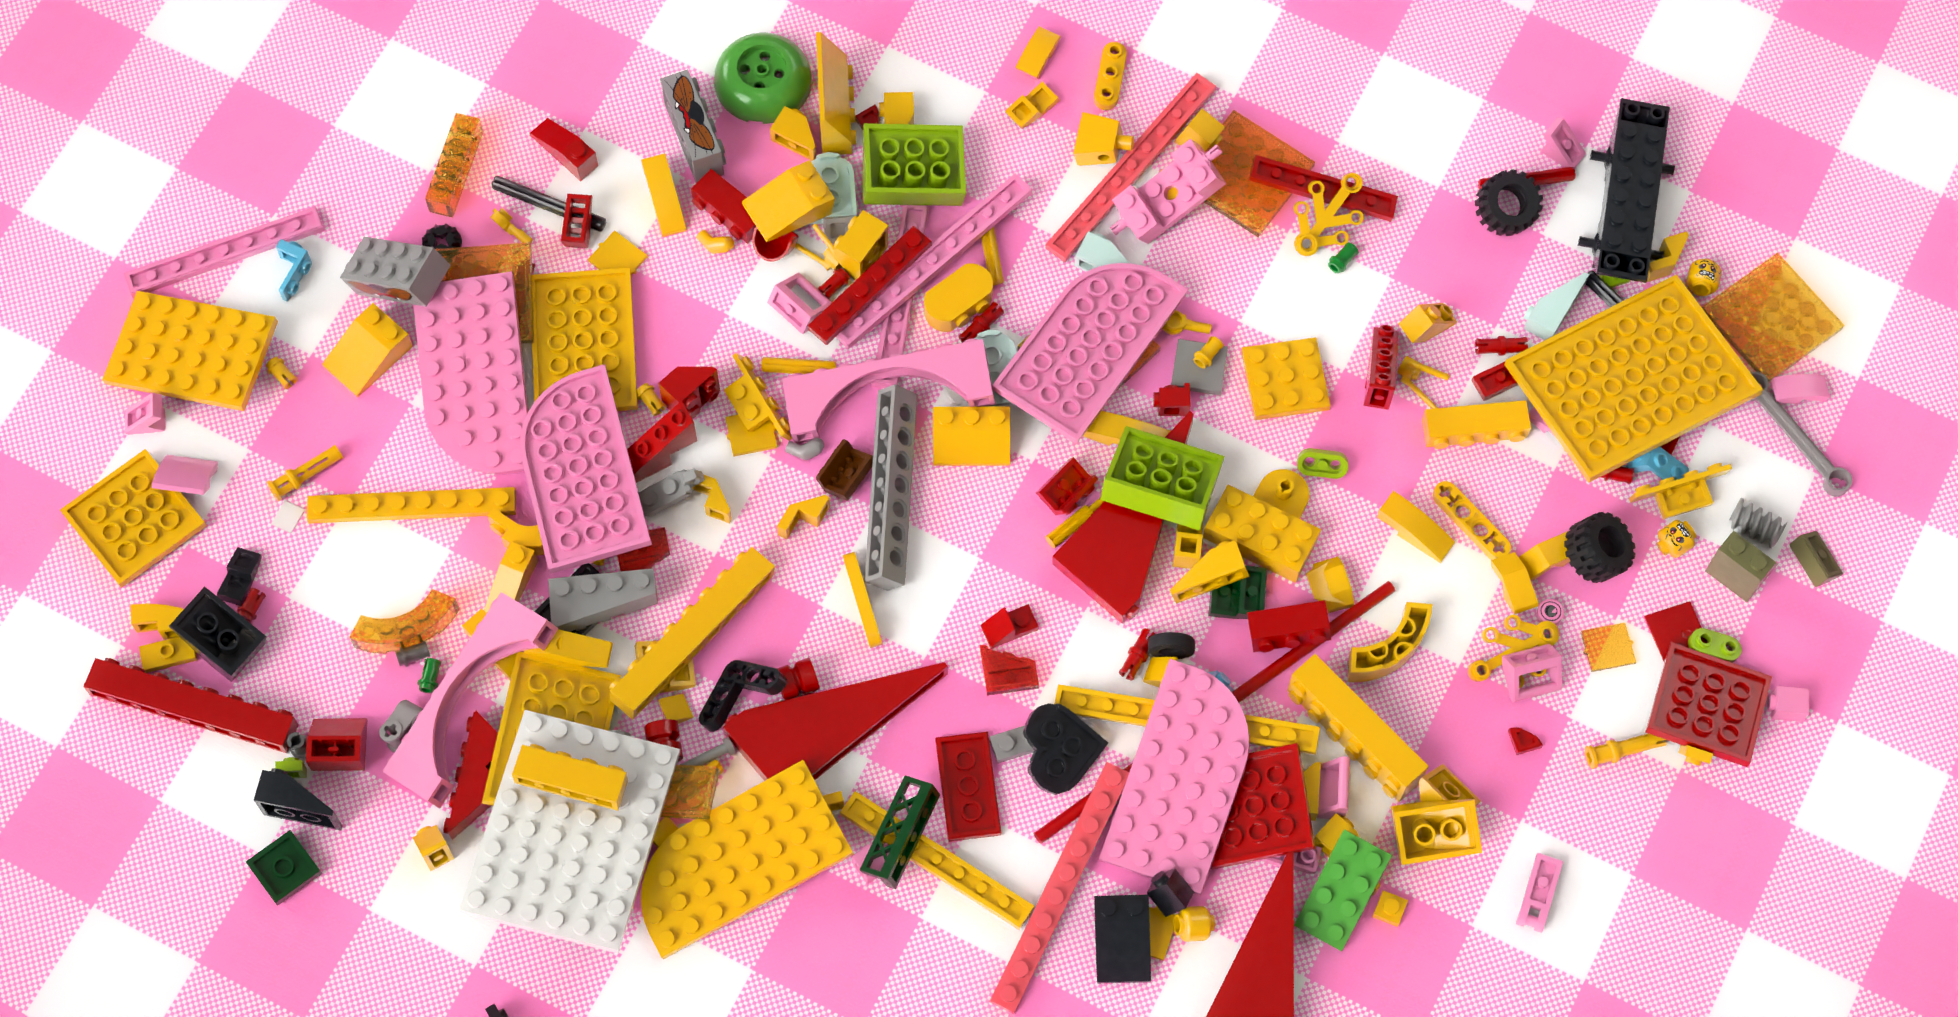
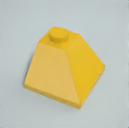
(1443, 785)

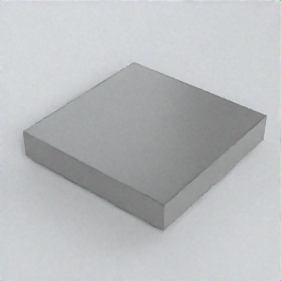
(1201, 380)

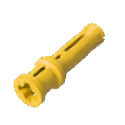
(295, 482)
(1614, 750)

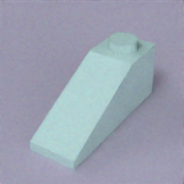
(1096, 252)
(1553, 308)

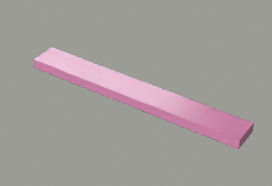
(223, 251)
(896, 324)

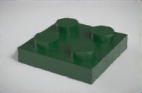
(283, 867)

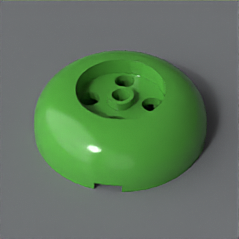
(764, 103)

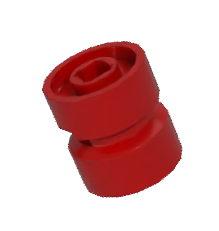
(799, 679)
(665, 733)

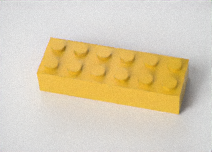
(1356, 728)

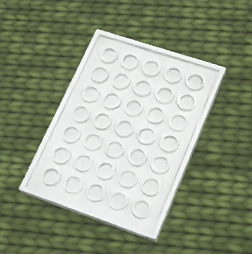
(564, 861)

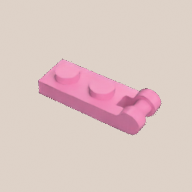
(1539, 891)

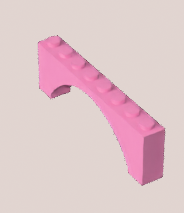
(816, 395)
(420, 757)

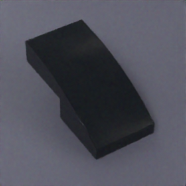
(240, 576)

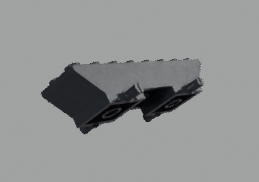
(1630, 192)

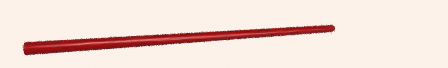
(1243, 691)

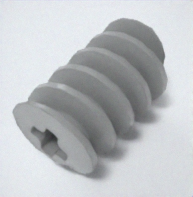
(1757, 523)

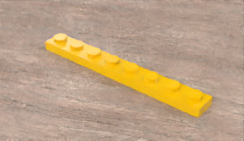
(410, 505)
(944, 865)

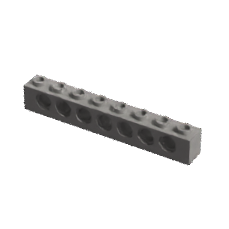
(891, 488)

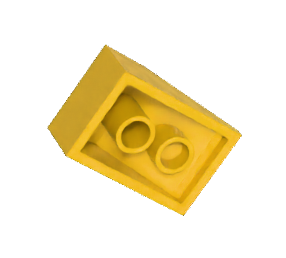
(790, 201)
(367, 350)
(1436, 830)

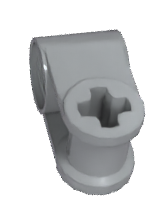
(399, 723)

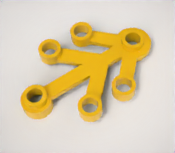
(1325, 217)
(1515, 644)

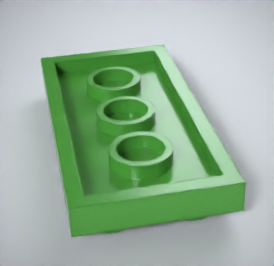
(1343, 890)

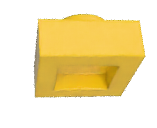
(1390, 908)

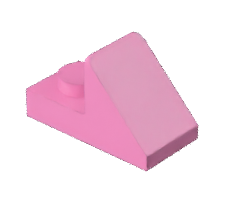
(1562, 144)
(146, 416)

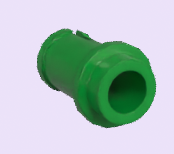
(1345, 255)
(429, 675)

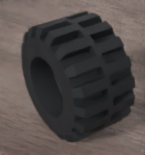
(1525, 192)
(1600, 547)

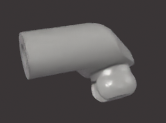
(806, 451)

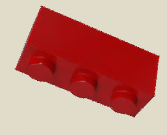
(723, 205)
(1289, 626)

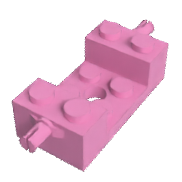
(1148, 208)

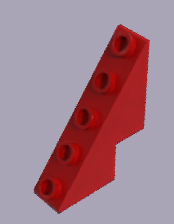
(1382, 368)
(667, 436)
(471, 776)

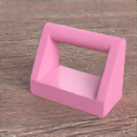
(793, 307)
(1531, 661)
(1334, 788)

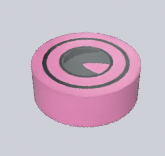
(1550, 610)

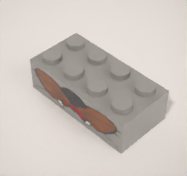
(692, 124)
(395, 271)

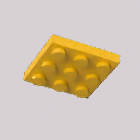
(1285, 378)

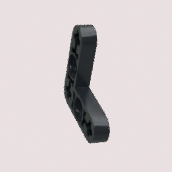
(711, 716)

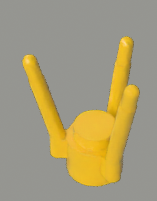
(830, 261)
(1412, 369)

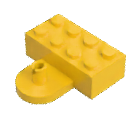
(1267, 523)

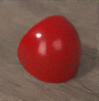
(776, 248)

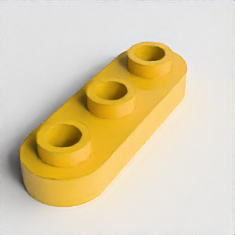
(1110, 83)

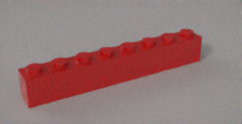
(190, 704)

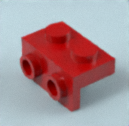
(1067, 487)

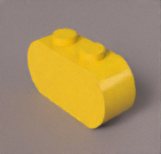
(958, 298)

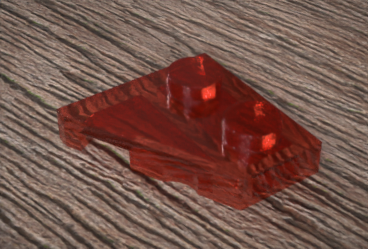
(646, 556)
(1007, 672)

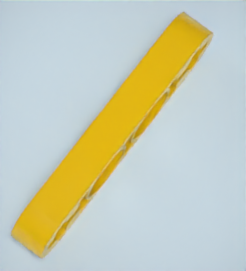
(1474, 519)
(862, 599)

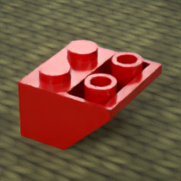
(690, 385)
(337, 744)

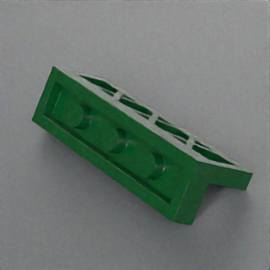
(909, 833)

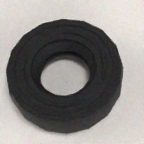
(1171, 645)

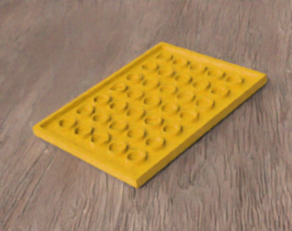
(1633, 378)

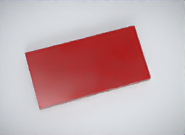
(968, 786)

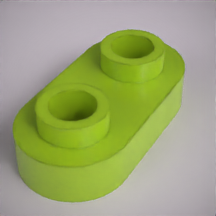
(1322, 463)
(1715, 644)

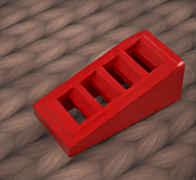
(567, 230)

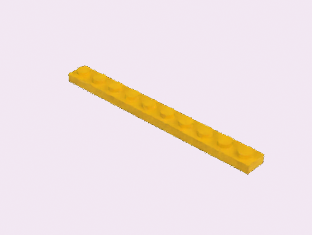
(1137, 711)

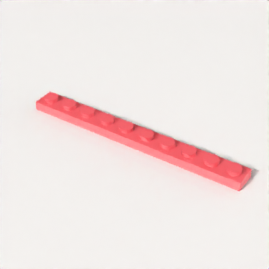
(1130, 166)
(1059, 888)

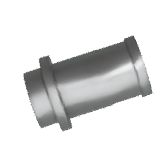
(412, 653)
(297, 745)

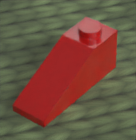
(566, 148)

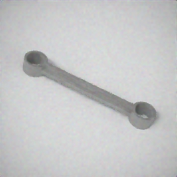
(1801, 440)

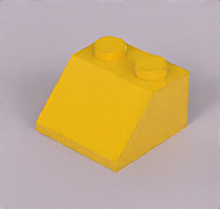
(861, 244)

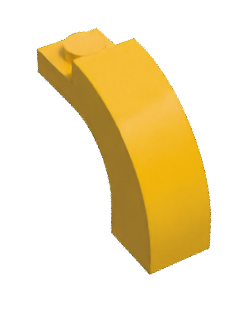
(523, 535)

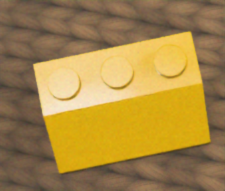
(971, 436)

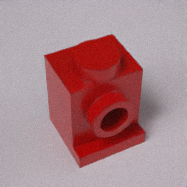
(1172, 400)

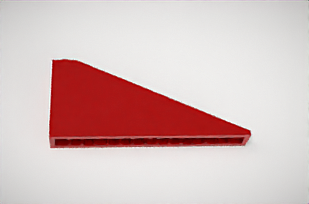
(1115, 550)
(826, 723)
(1263, 969)

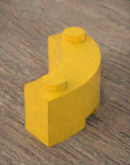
(1389, 655)

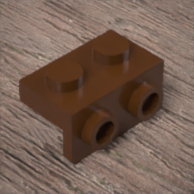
(844, 470)

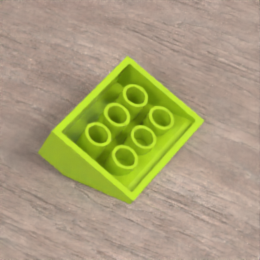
(913, 164)
(1162, 478)

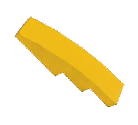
(1109, 428)

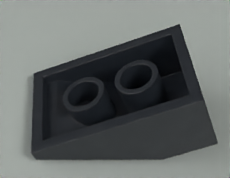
(218, 634)
(286, 799)
(1122, 939)

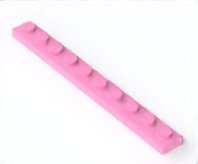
(938, 256)

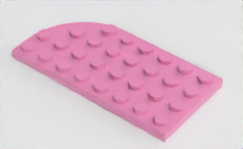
(1088, 345)
(474, 371)
(581, 473)
(1181, 779)

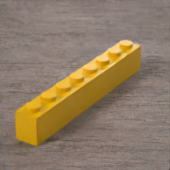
(691, 632)

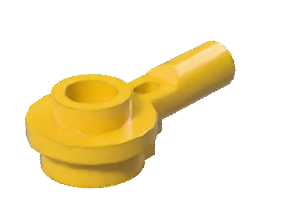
(503, 219)
(1179, 322)

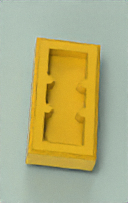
(166, 654)

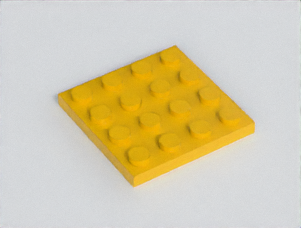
(130, 521)

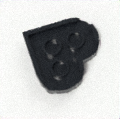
(1061, 747)

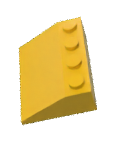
(835, 97)

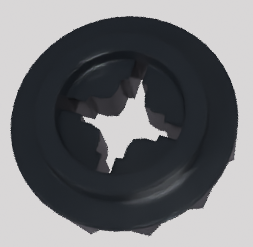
(453, 237)

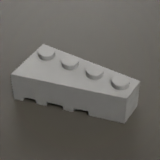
(599, 597)

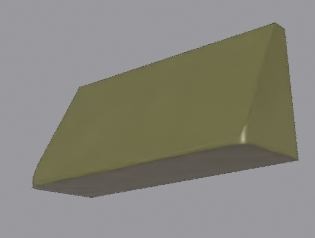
(1815, 558)

